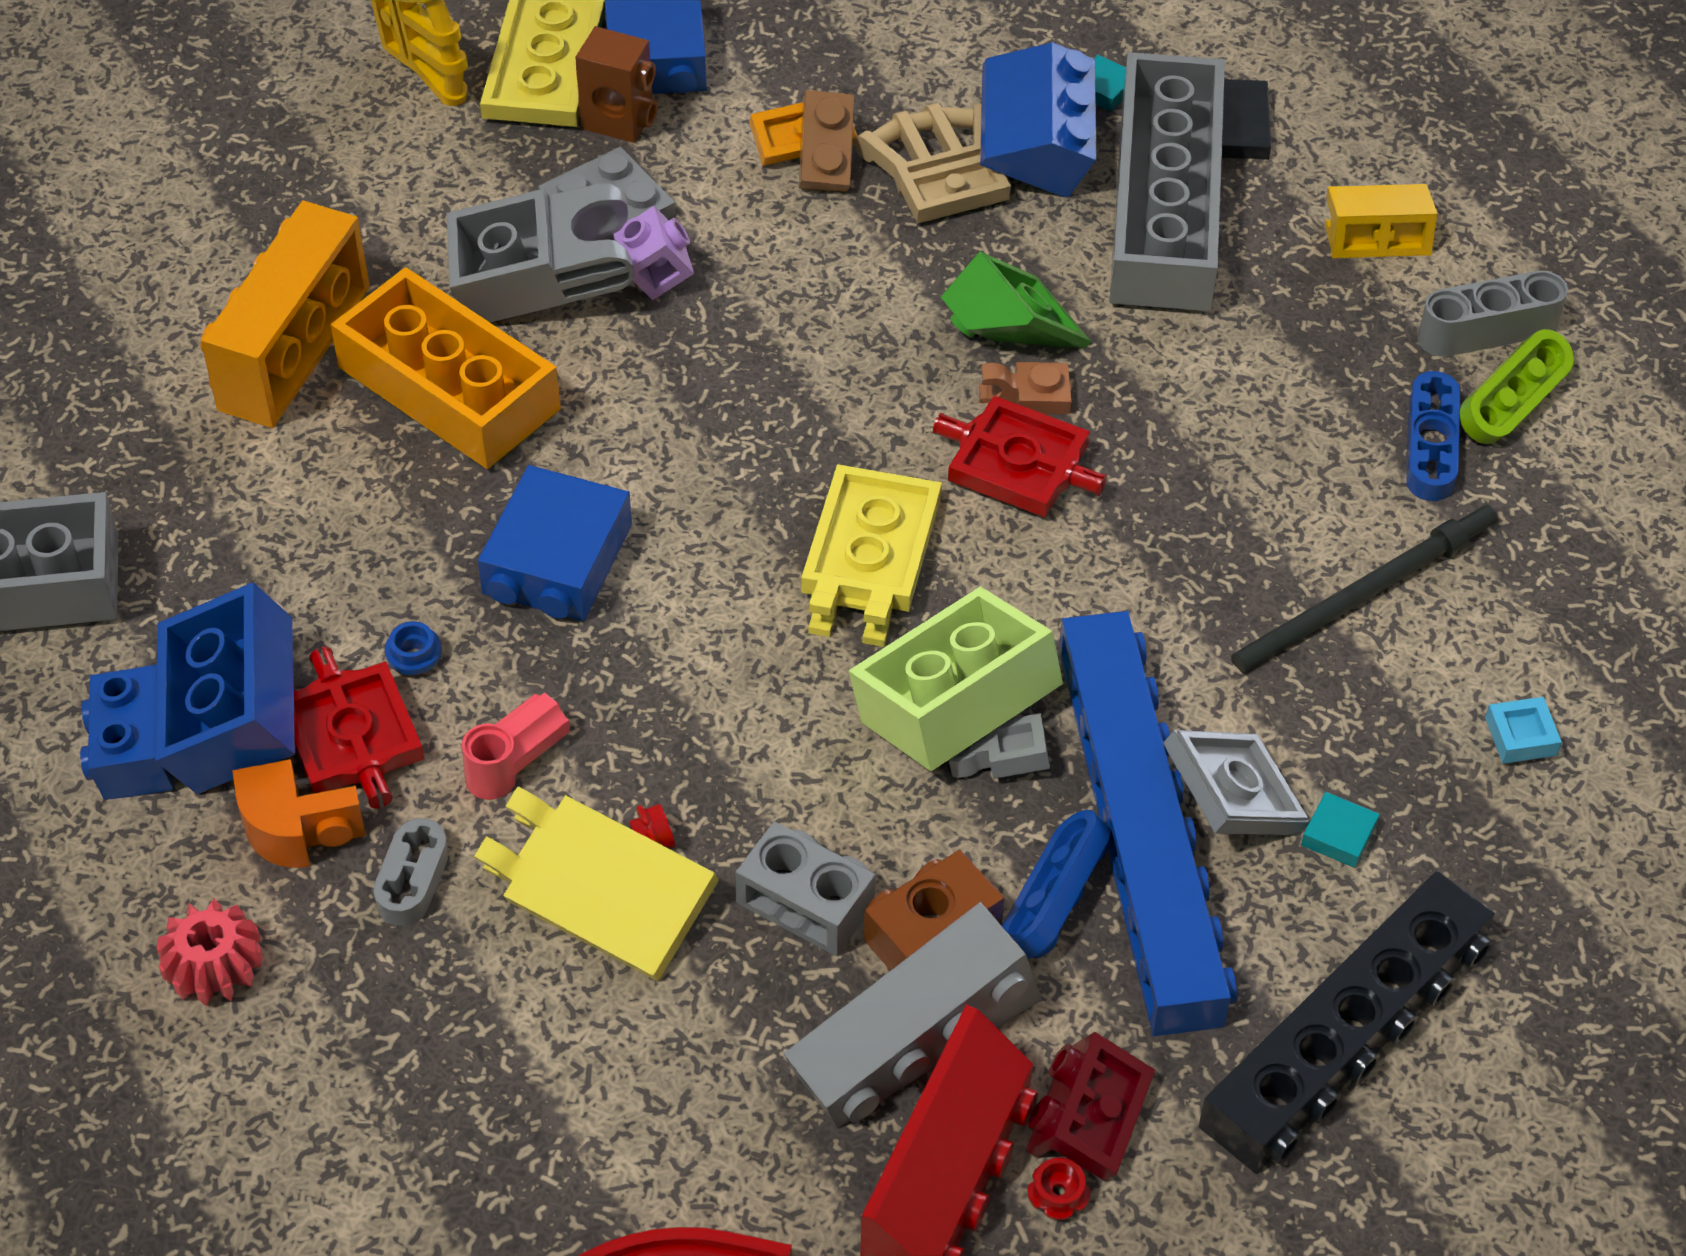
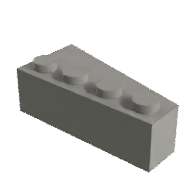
(909, 1014)

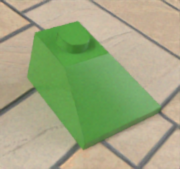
(1009, 306)

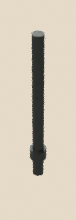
(1443, 540)

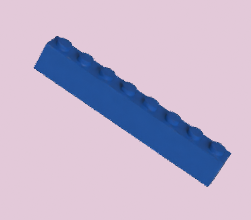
(1149, 838)

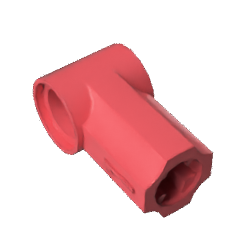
(501, 750)

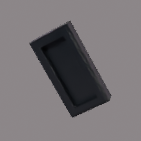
(1246, 120)

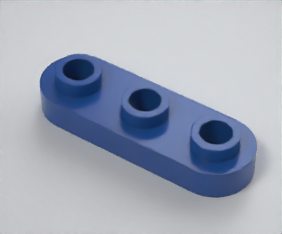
(1057, 883)

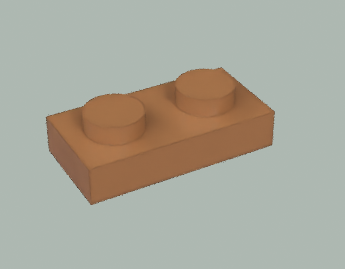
(826, 141)

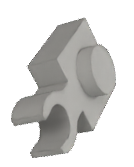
(1009, 750)

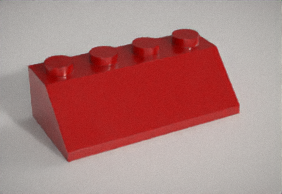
(951, 1145)

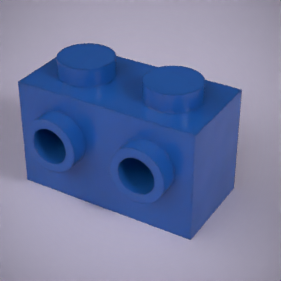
(123, 734)

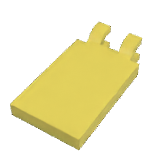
(869, 548)
(600, 881)

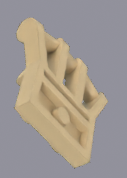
(938, 182)

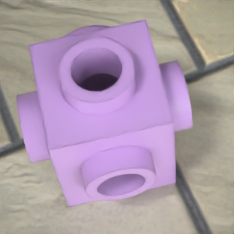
(656, 251)

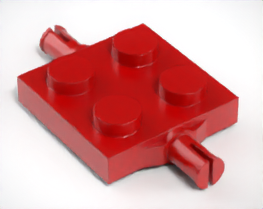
(1019, 455)
(353, 728)

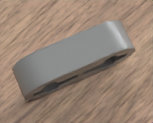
(399, 867)

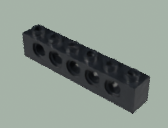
(1433, 916)

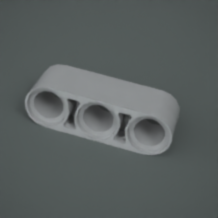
(1491, 313)

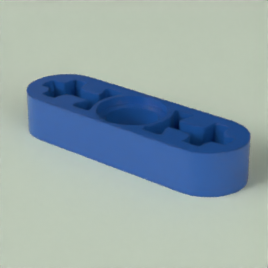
(1443, 420)

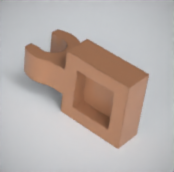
(1033, 385)

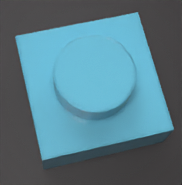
(1523, 730)

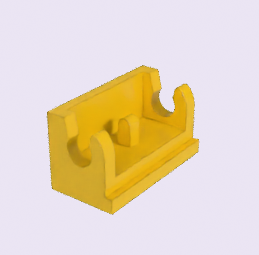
(1380, 220)

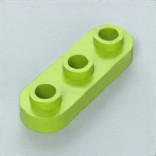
(1497, 409)

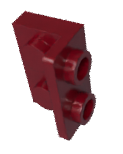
(1090, 1105)

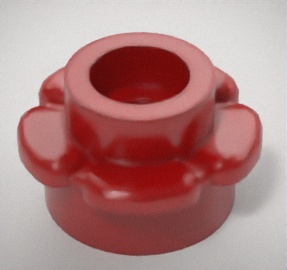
(653, 825)
(1060, 1173)

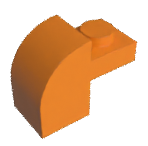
(283, 823)

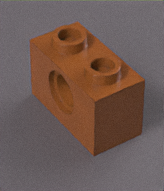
(615, 84)
(940, 887)

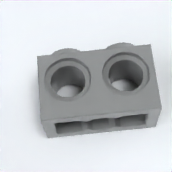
(798, 898)

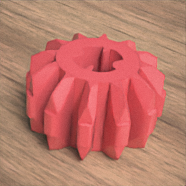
(209, 952)

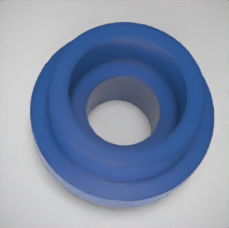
(412, 636)

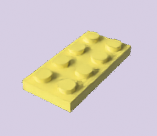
(535, 61)

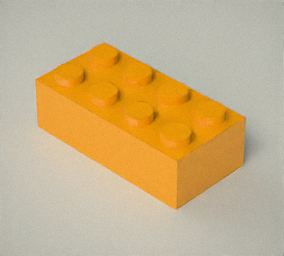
(283, 313)
(446, 367)

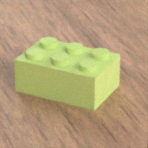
(956, 677)

